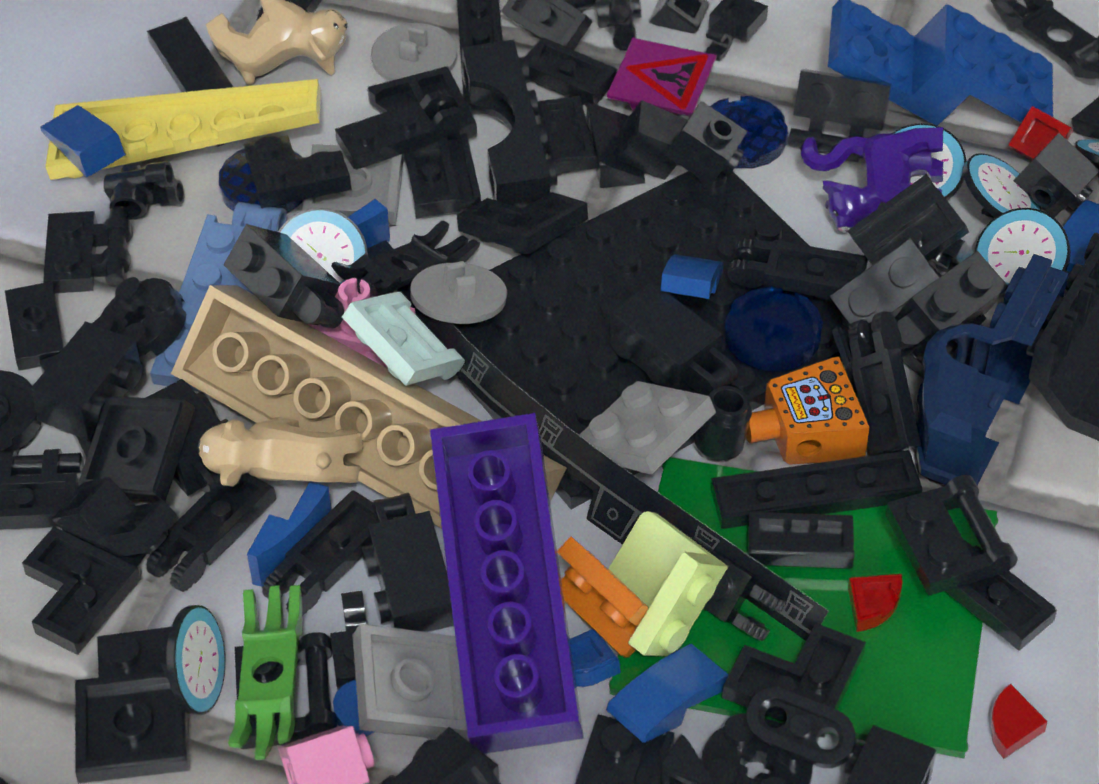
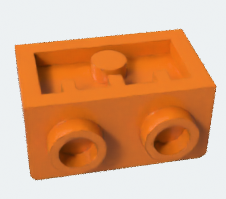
(600, 597)

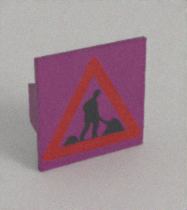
(662, 76)

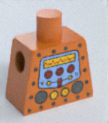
(812, 415)

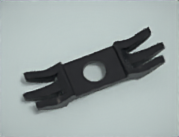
(1039, 19)
(386, 277)

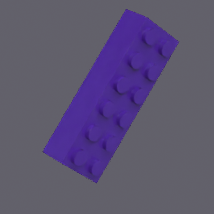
(505, 585)

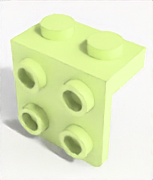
(670, 577)

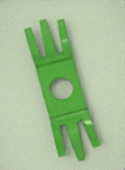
(263, 646)

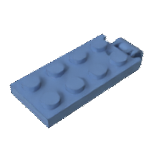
(208, 269)

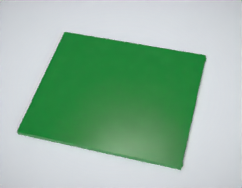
(914, 665)

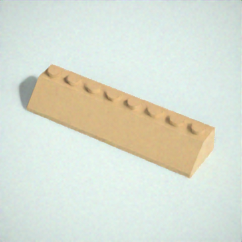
(294, 371)

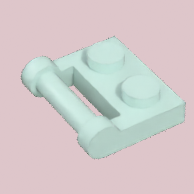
(401, 339)

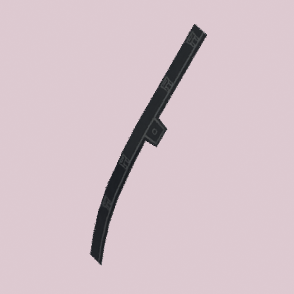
(617, 494)

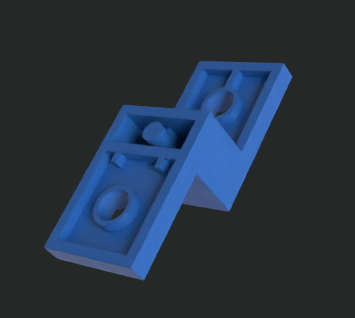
(940, 63)

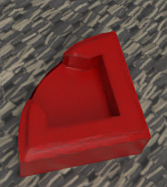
(874, 599)
(1014, 722)

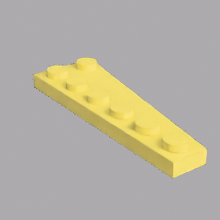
(194, 120)

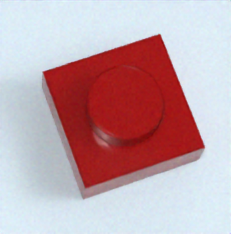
(1036, 132)

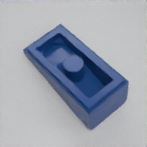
(84, 140)

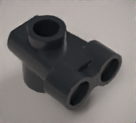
(621, 15)
(139, 186)

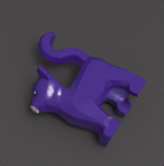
(889, 167)

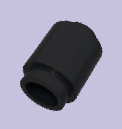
(727, 429)

